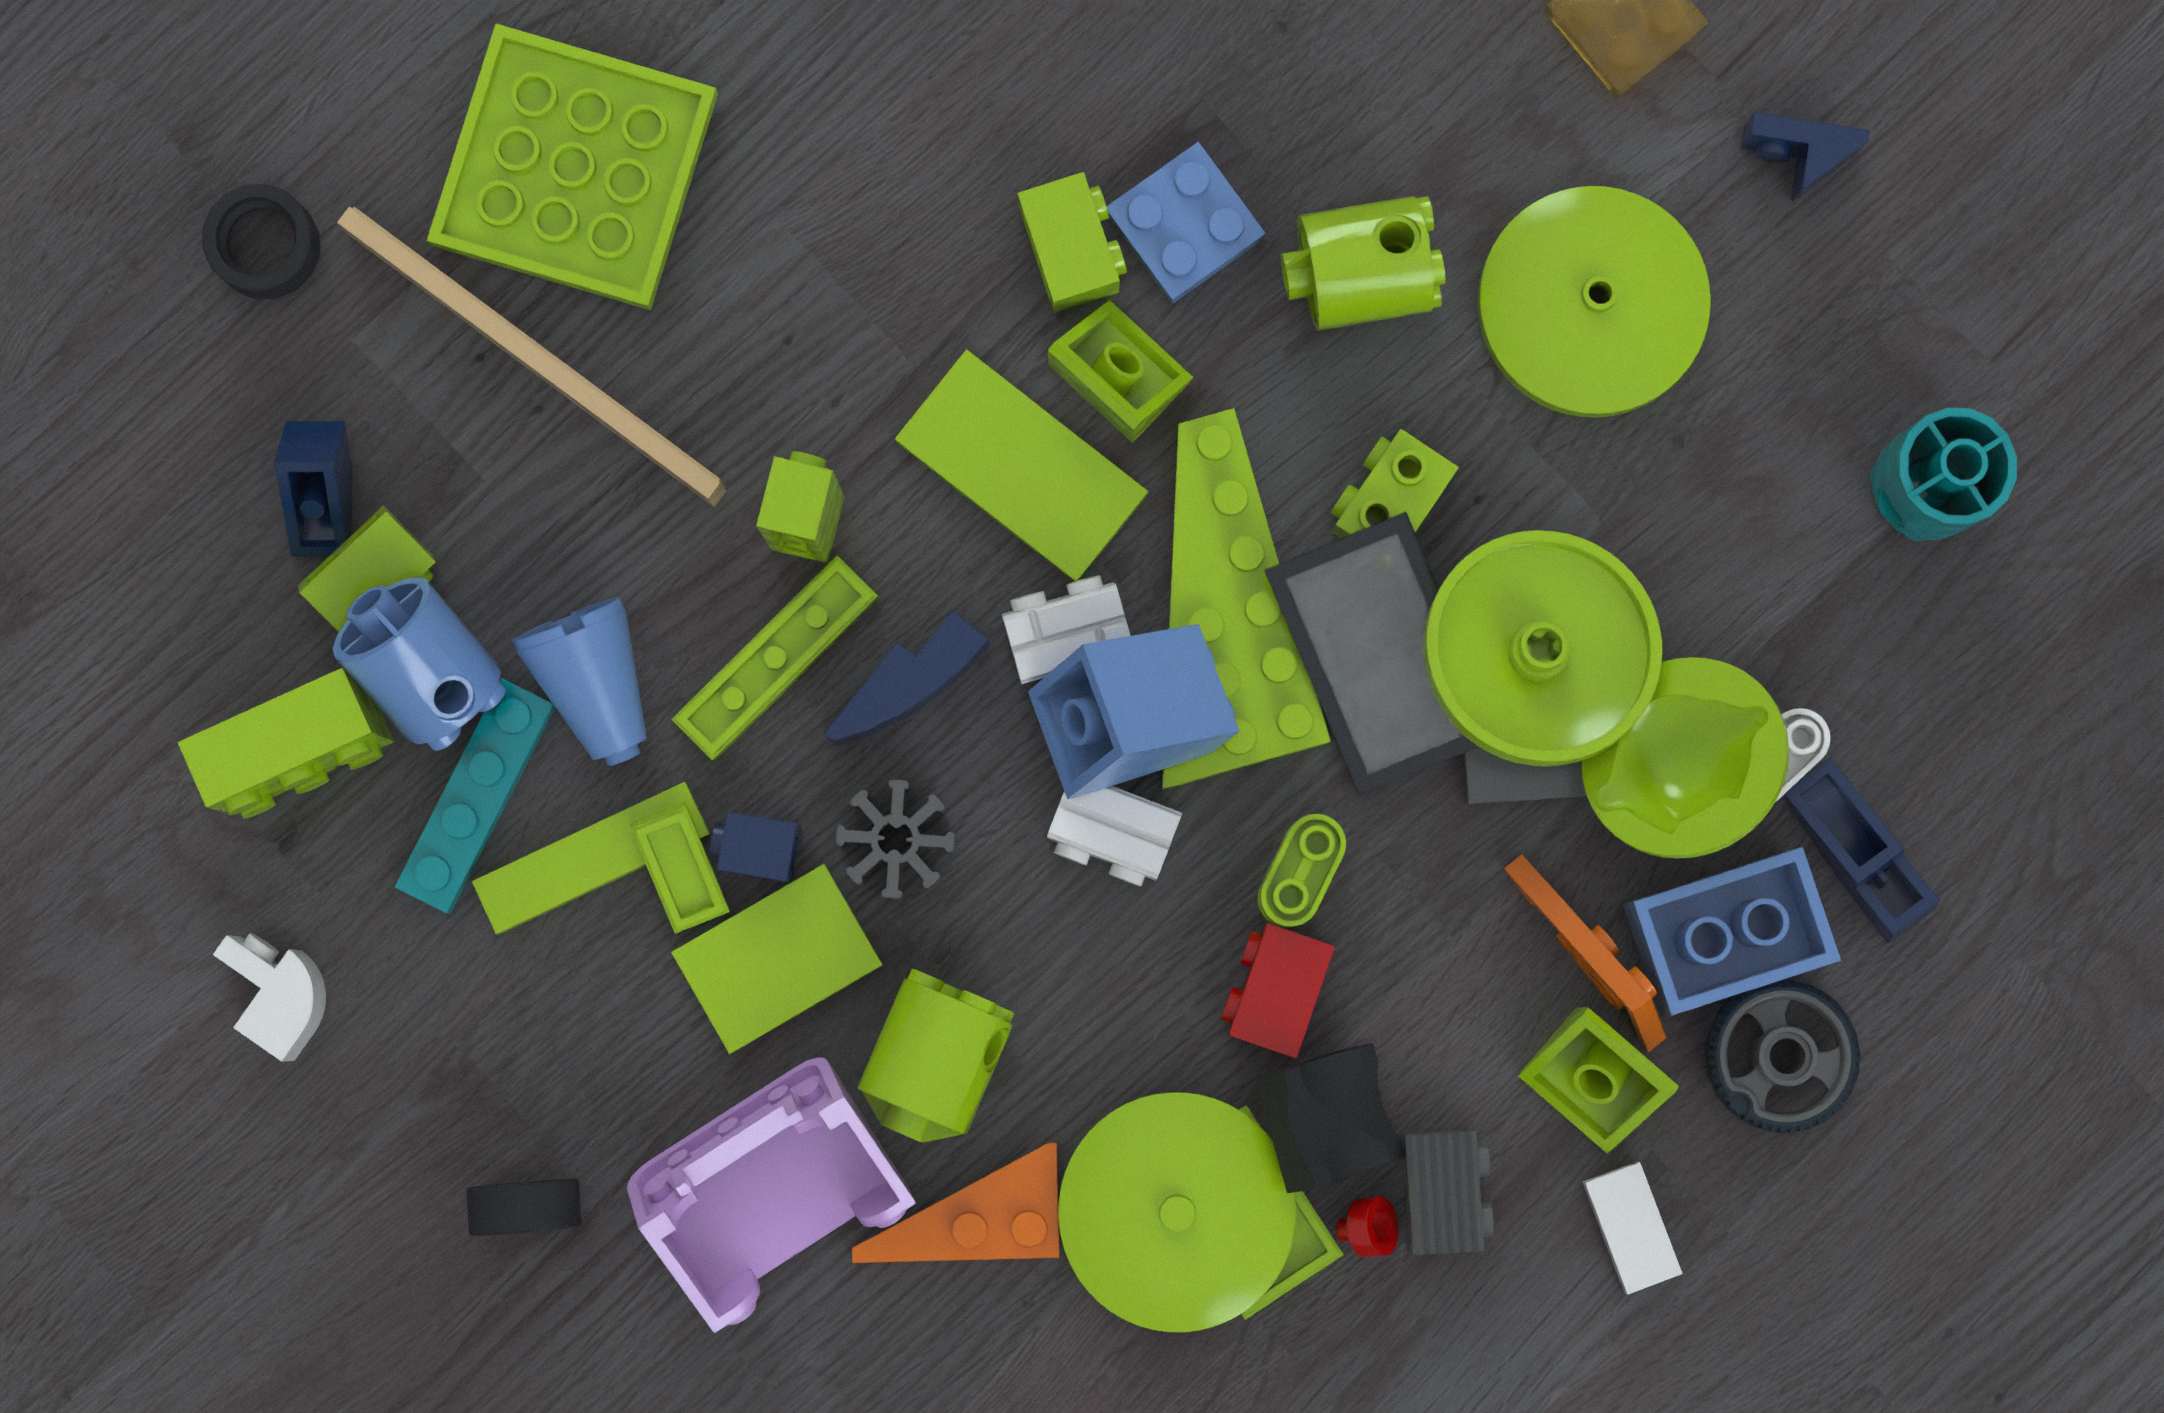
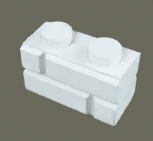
(1051, 630)
(1116, 829)

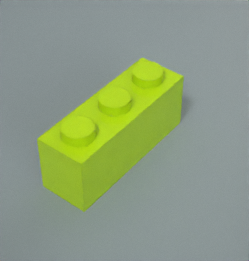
(801, 507)

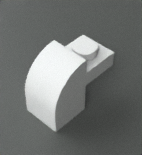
(289, 999)

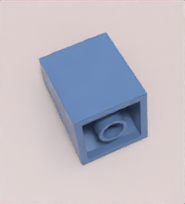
(1132, 708)

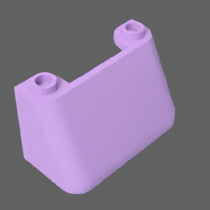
(763, 1188)

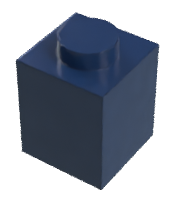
(756, 847)

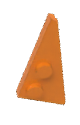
(1593, 953)
(994, 1218)

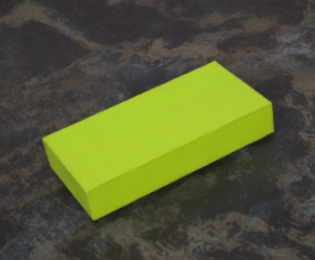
(679, 867)

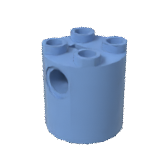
(417, 661)

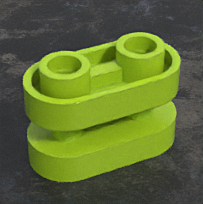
(1301, 871)

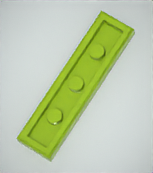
(775, 658)
(574, 864)

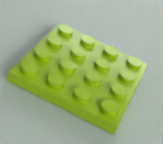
(572, 166)

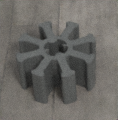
(898, 821)

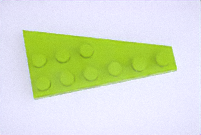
(1223, 587)

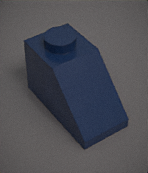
(315, 486)

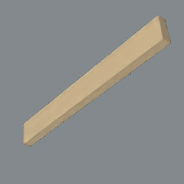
(532, 355)

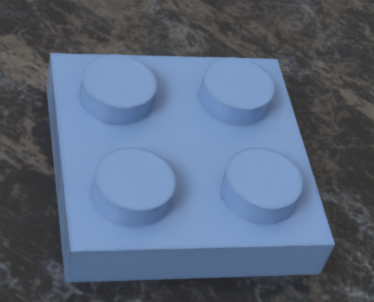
(1185, 222)

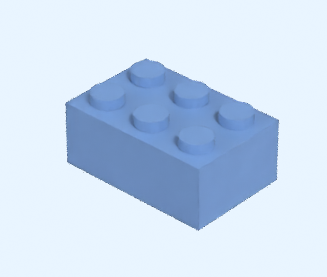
(1731, 932)

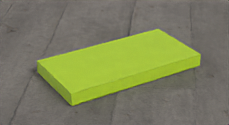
(1021, 466)

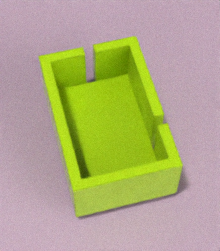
(286, 745)

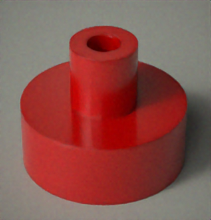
(1370, 1227)

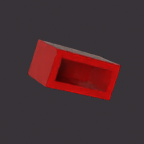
(1278, 989)

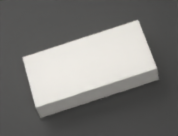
(1632, 1227)

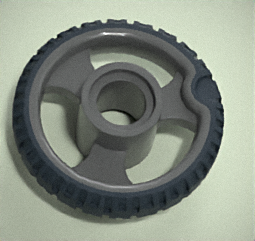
(1747, 1094)

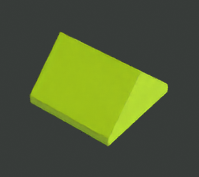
(1118, 369)
(1597, 1079)

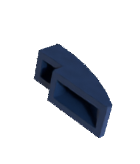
(909, 681)
(1860, 851)

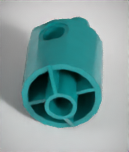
(1944, 474)

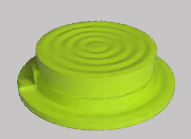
(1694, 764)

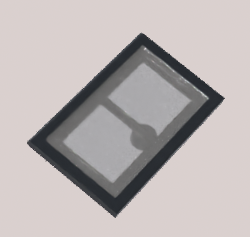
(1360, 633)

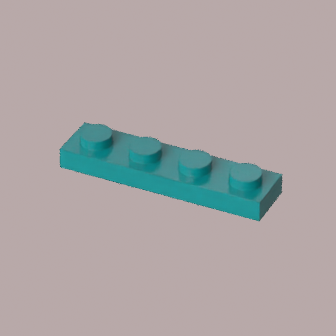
(475, 798)

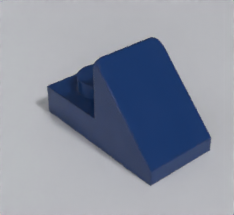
(1816, 145)

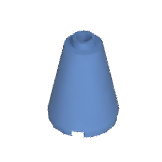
(590, 677)

